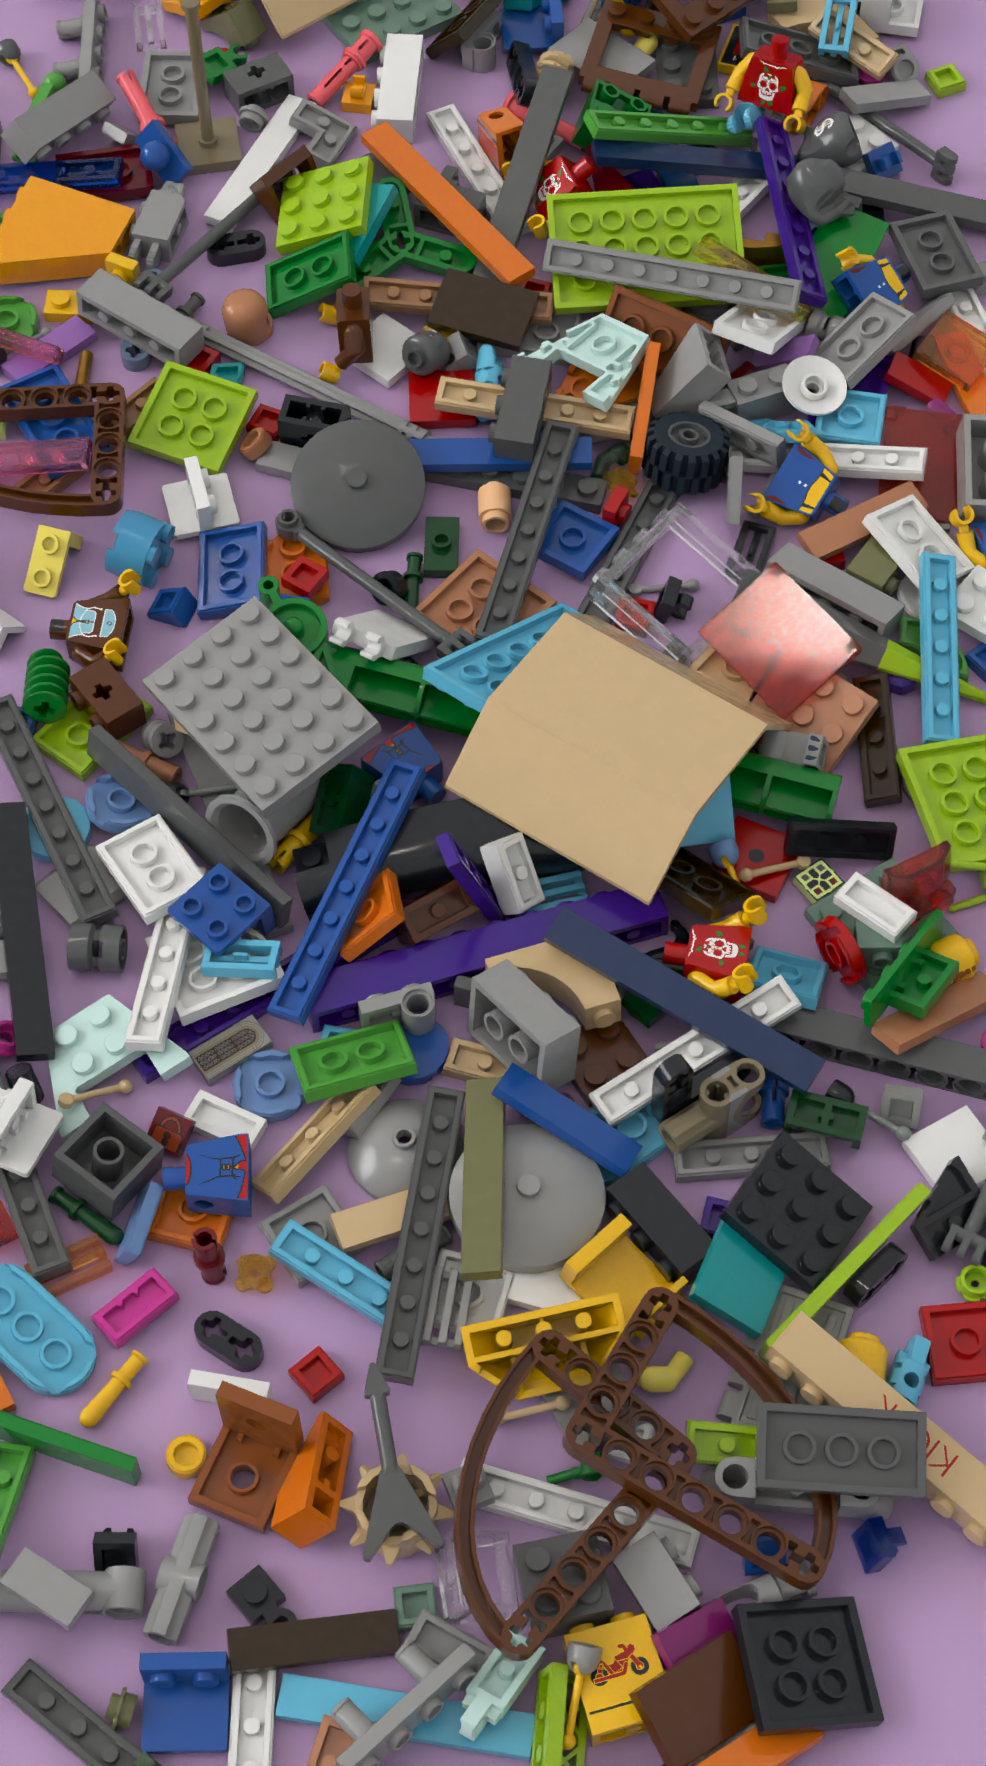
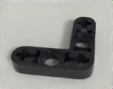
(676, 1086)

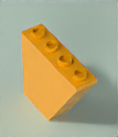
(59, 233)

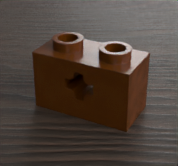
(107, 699)

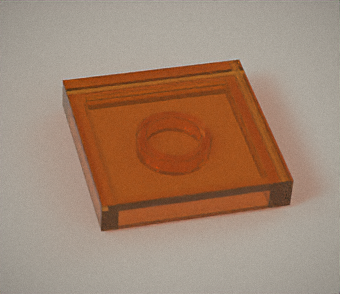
(954, 351)

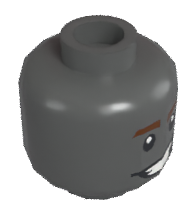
(425, 352)

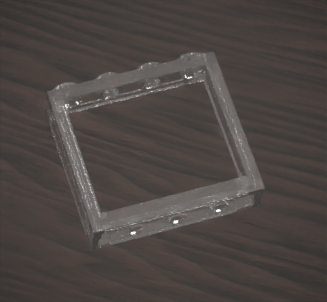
(634, 617)

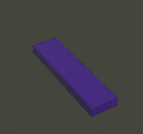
(469, 877)

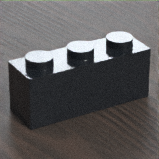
(659, 1223)

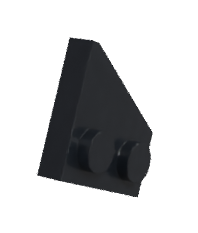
(948, 1203)

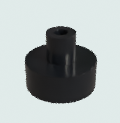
(393, 581)

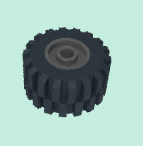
(685, 453)

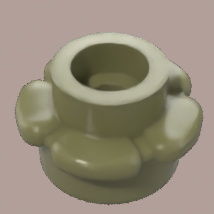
(121, 1709)

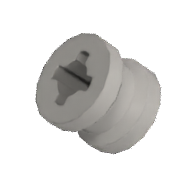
(154, 734)

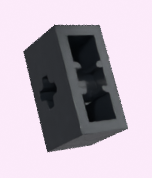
(304, 417)

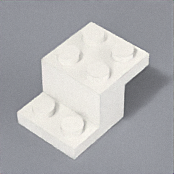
(892, 16)

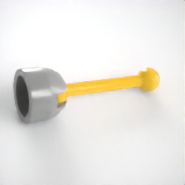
(582, 1660)

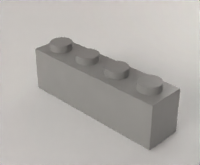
(58, 118)
(140, 318)
(840, 590)

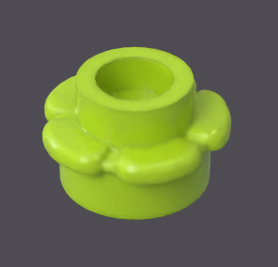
(968, 1275)

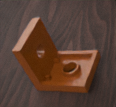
(255, 1438)

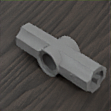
(181, 1579)

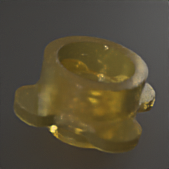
(623, 478)
(251, 1263)

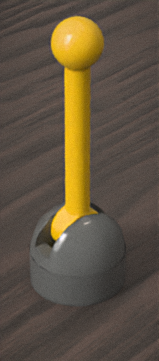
(10, 56)

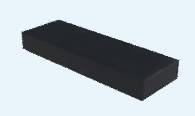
(840, 838)

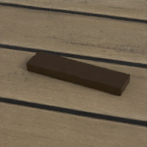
(878, 745)
(312, 1641)

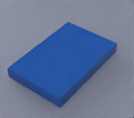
(230, 568)

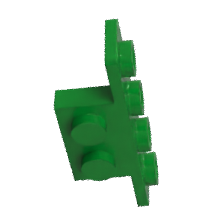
(914, 978)

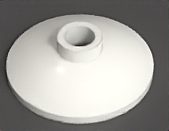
(814, 374)

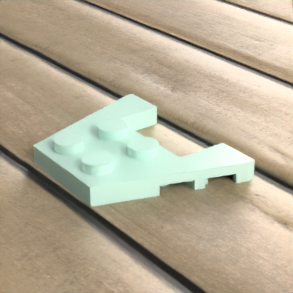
(603, 349)
(92, 1049)

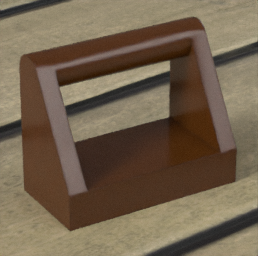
(263, 187)
(434, 913)

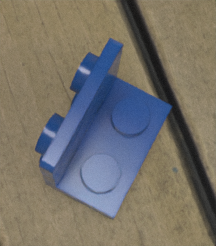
(537, 27)
(221, 910)
(185, 1702)

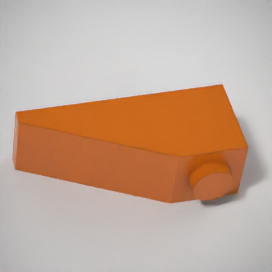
(314, 1486)

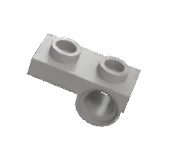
(480, 48)
(399, 1005)

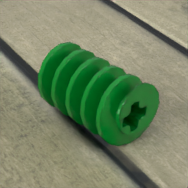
(46, 686)

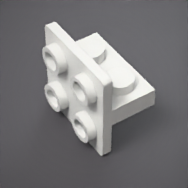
(200, 502)
(24, 1128)

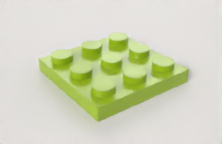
(324, 204)
(192, 417)

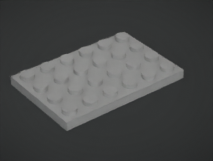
(261, 706)

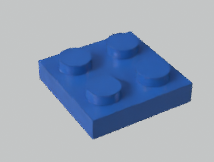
(576, 540)

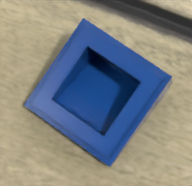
(173, 607)

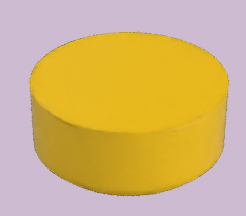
(186, 1456)

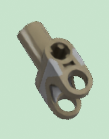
(717, 1109)

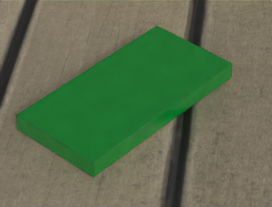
(859, 231)

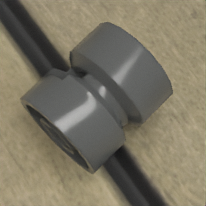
(84, 947)

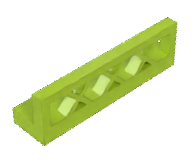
(552, 1717)

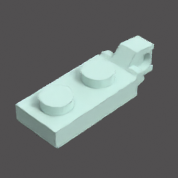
(496, 1688)

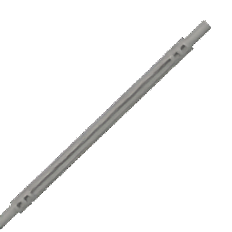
(307, 383)

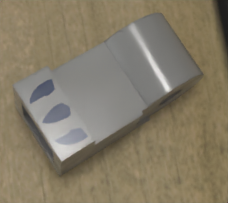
(795, 747)

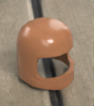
(247, 317)

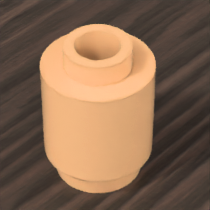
(494, 507)

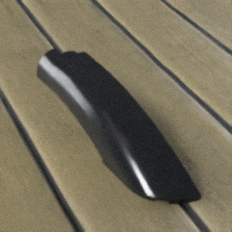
(416, 853)

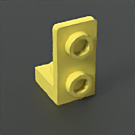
(49, 560)

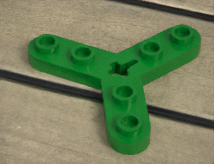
(420, 249)

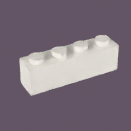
(399, 83)

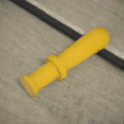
(109, 1393)

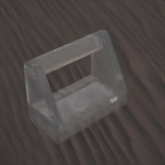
(453, 1601)

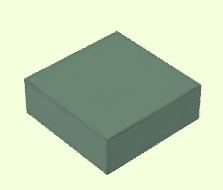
(410, 1602)

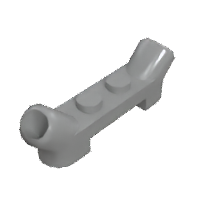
(736, 1480)

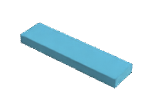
(332, 1270)

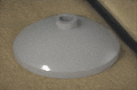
(378, 1159)

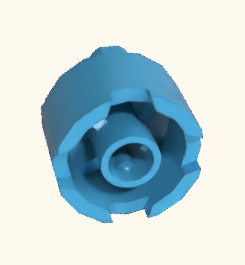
(140, 546)

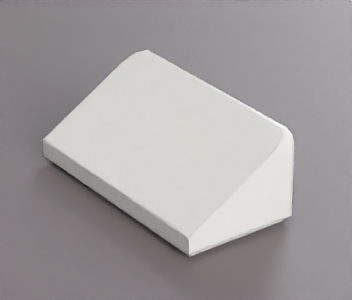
(512, 874)

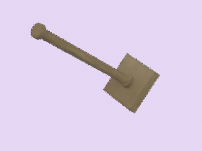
(207, 143)

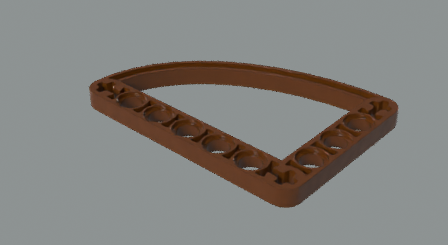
(68, 503)
(666, 1441)
(678, 1482)

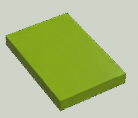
(67, 741)

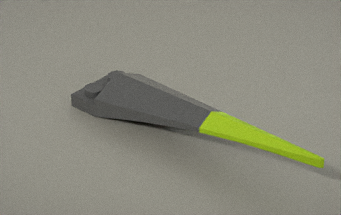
(877, 651)

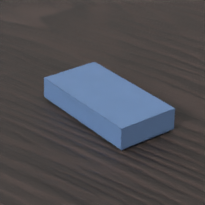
(139, 1223)

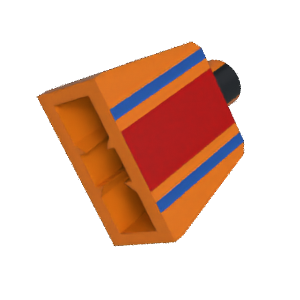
(499, 133)

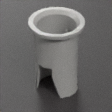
(249, 829)

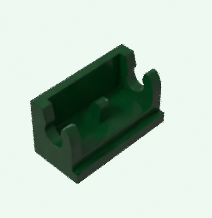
(340, 798)
(826, 1117)

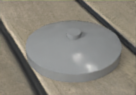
(549, 1199)

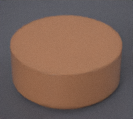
(255, 443)

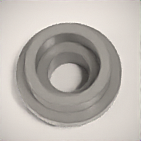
(252, 118)

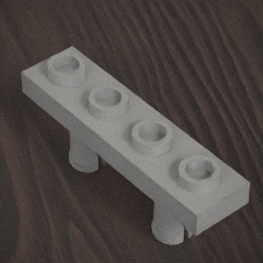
(93, 35)
(422, 1703)

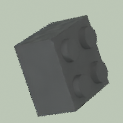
(107, 1161)
(537, 1558)

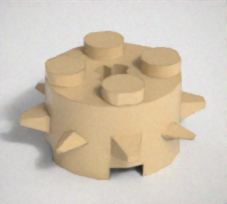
(402, 1540)

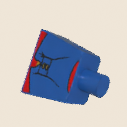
(412, 747)
(215, 1176)

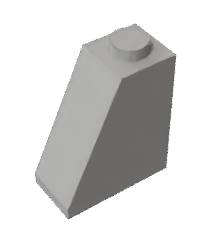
(692, 375)

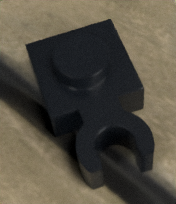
(259, 1598)

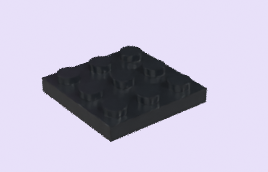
(796, 1212)
(806, 1666)

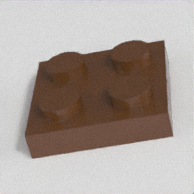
(603, 1056)

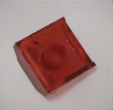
(922, 881)

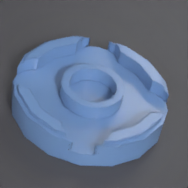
(113, 807)
(268, 1086)

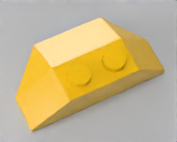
(588, 1323)

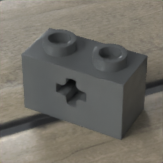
(259, 83)

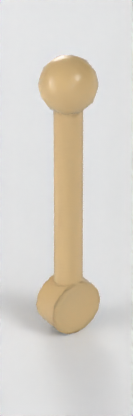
(801, 863)
(66, 1099)
(561, 1403)

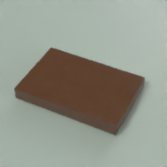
(696, 1701)

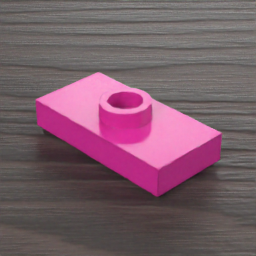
(135, 1308)

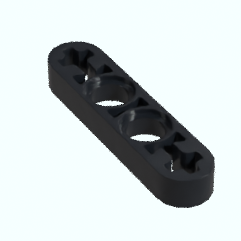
(522, 72)

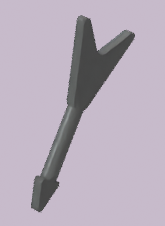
(394, 1498)

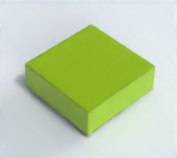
(945, 80)

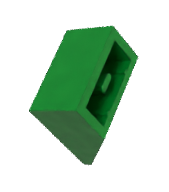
(606, 97)

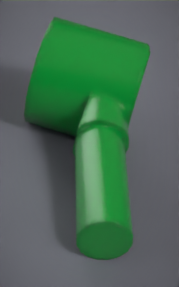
(583, 1472)

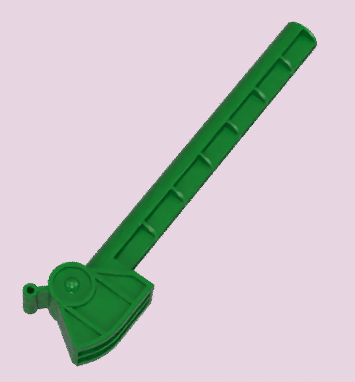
(398, 691)

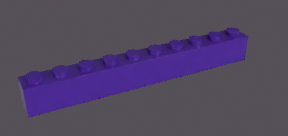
(466, 952)

